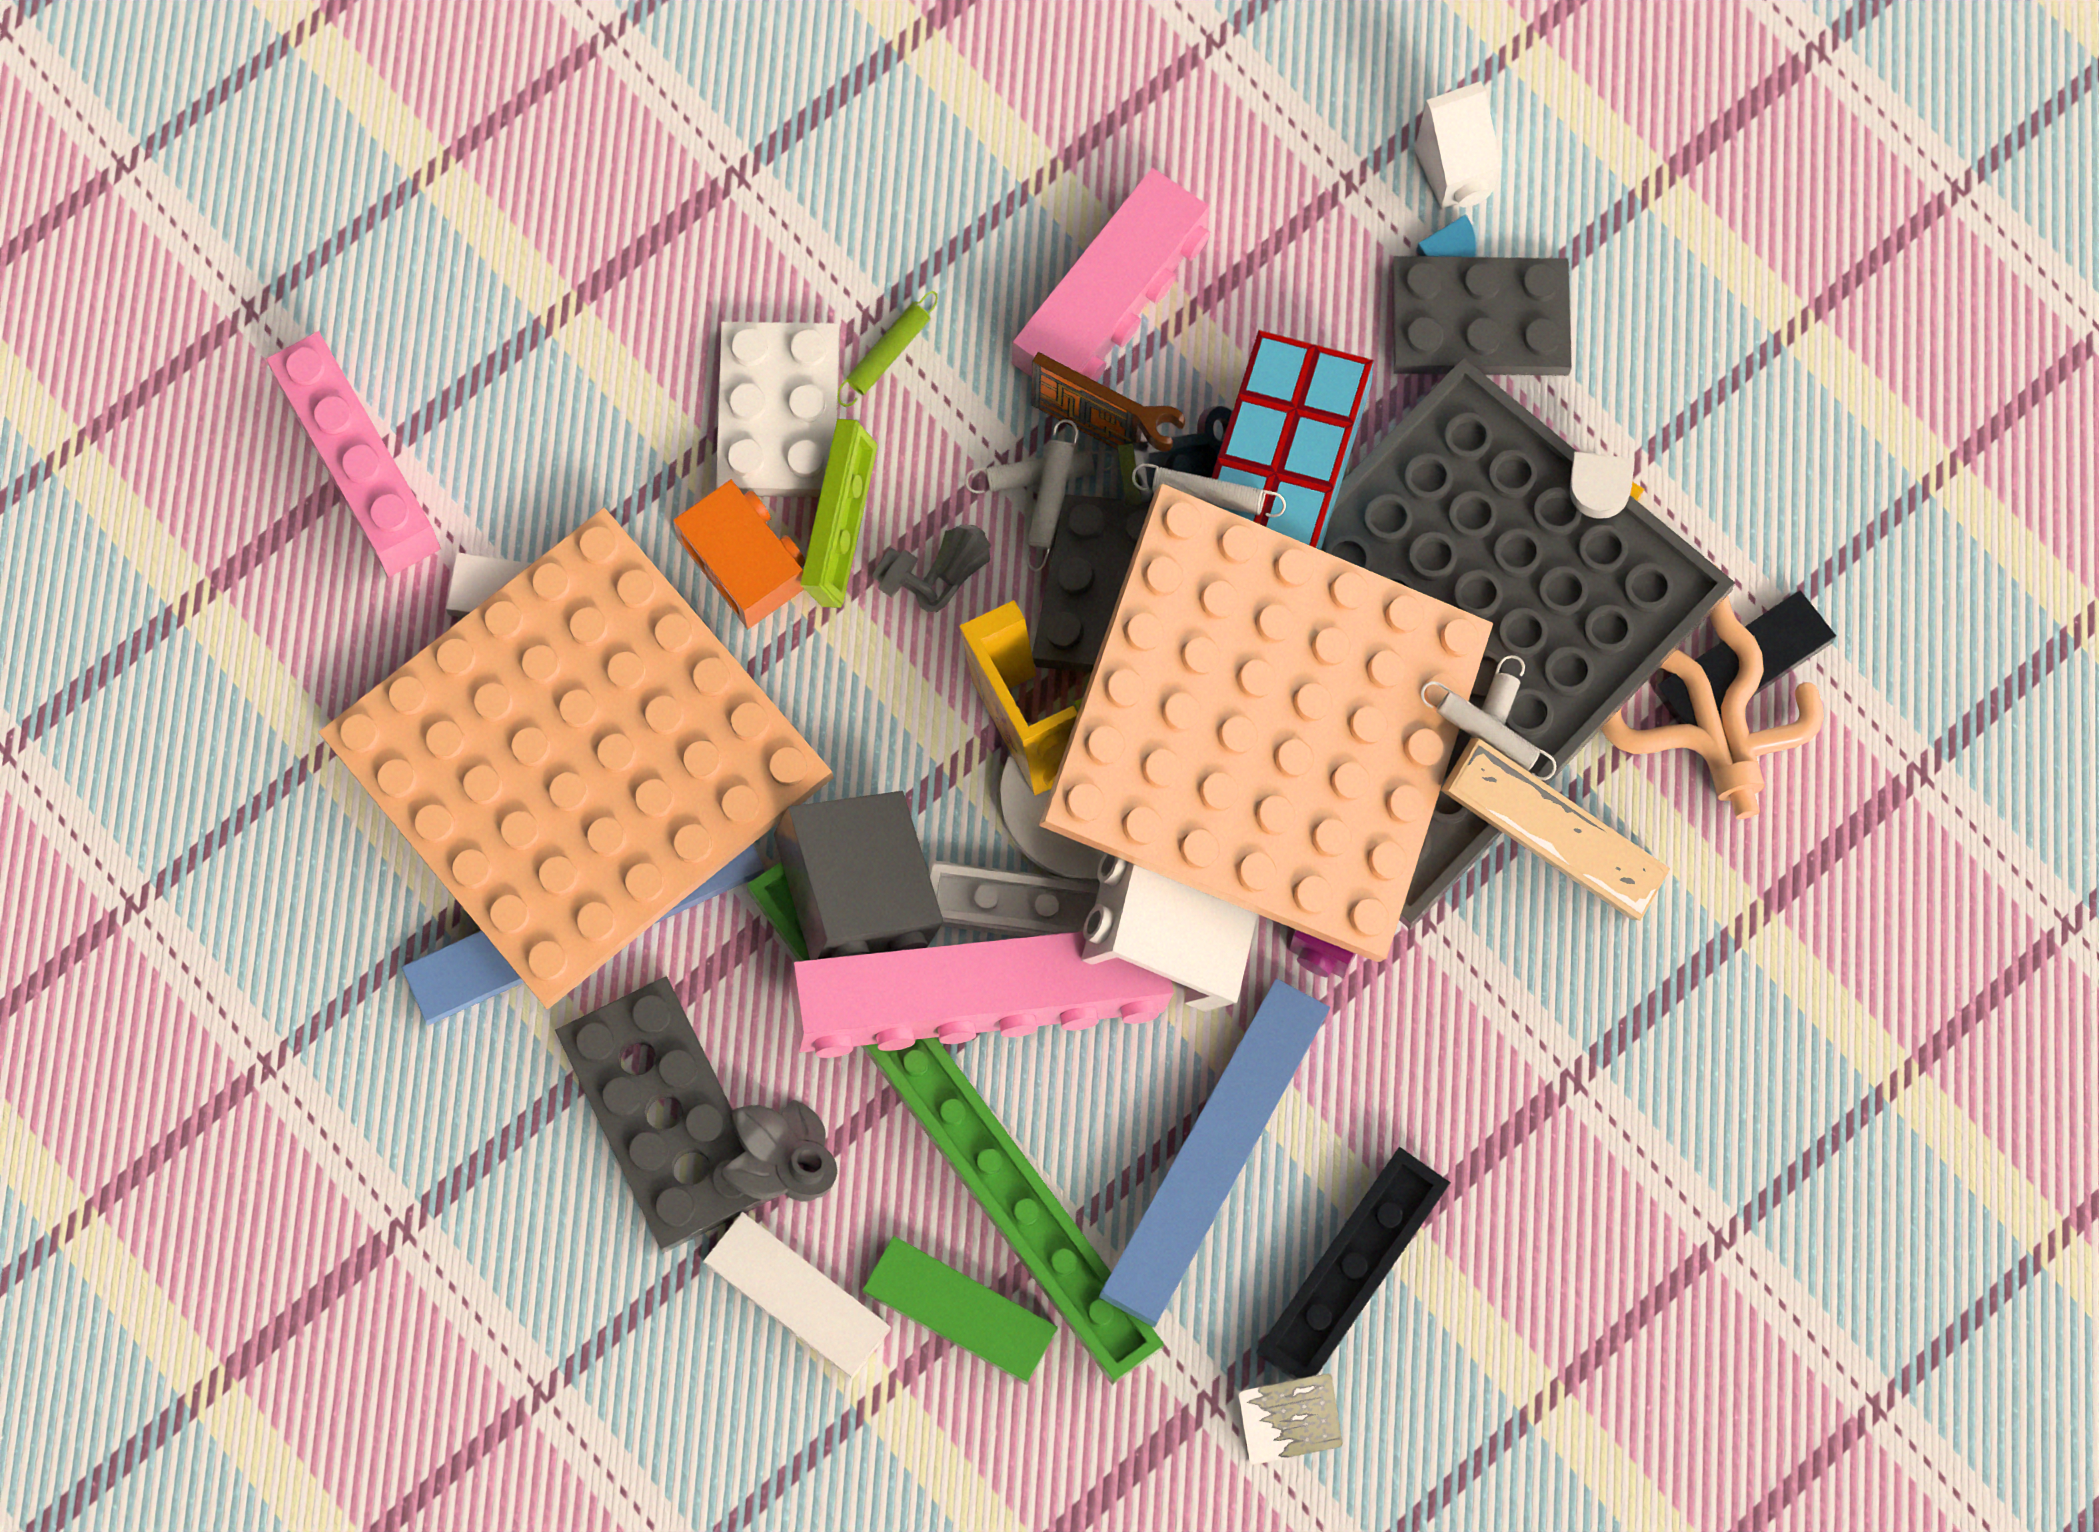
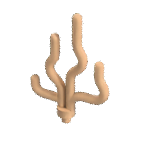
(1725, 745)

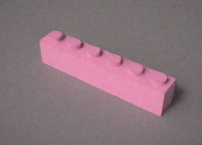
(964, 992)

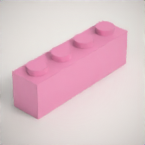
(1116, 278)
(353, 454)

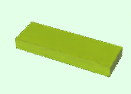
(839, 513)

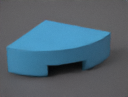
(1451, 241)

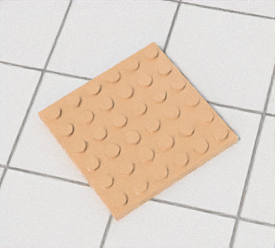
(1266, 724)
(576, 757)

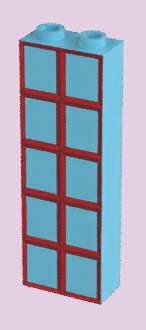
(1294, 431)

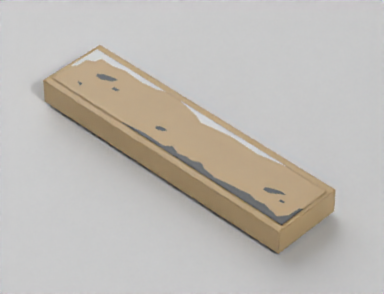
(1555, 829)

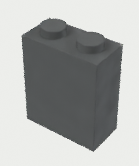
(858, 876)

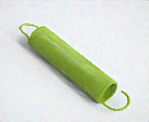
(888, 348)

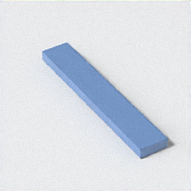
(477, 971)
(1214, 1153)

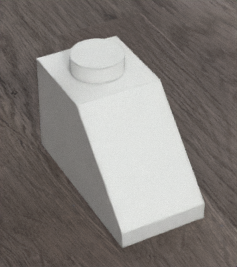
(1459, 147)

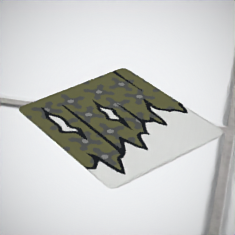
(1290, 1418)

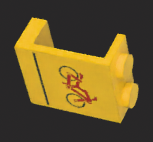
(998, 660)

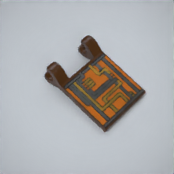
(1097, 408)

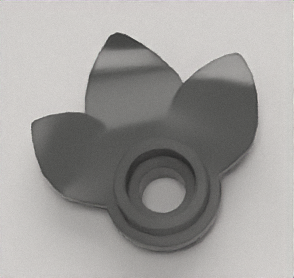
(775, 1148)

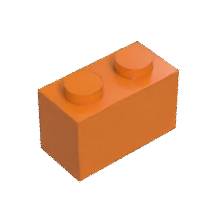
(741, 553)

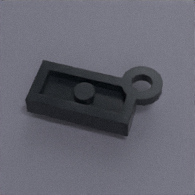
(1190, 454)

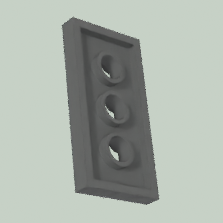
(623, 1100)

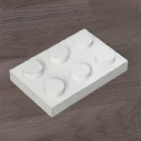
(777, 406)

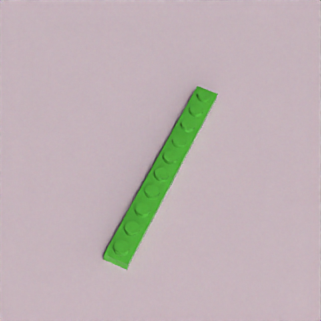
(994, 1174)

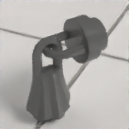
(960, 555)

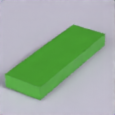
(960, 1310)

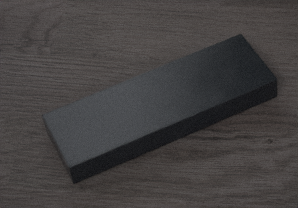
(1786, 638)

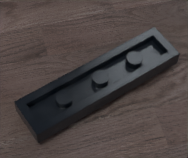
(1353, 1267)

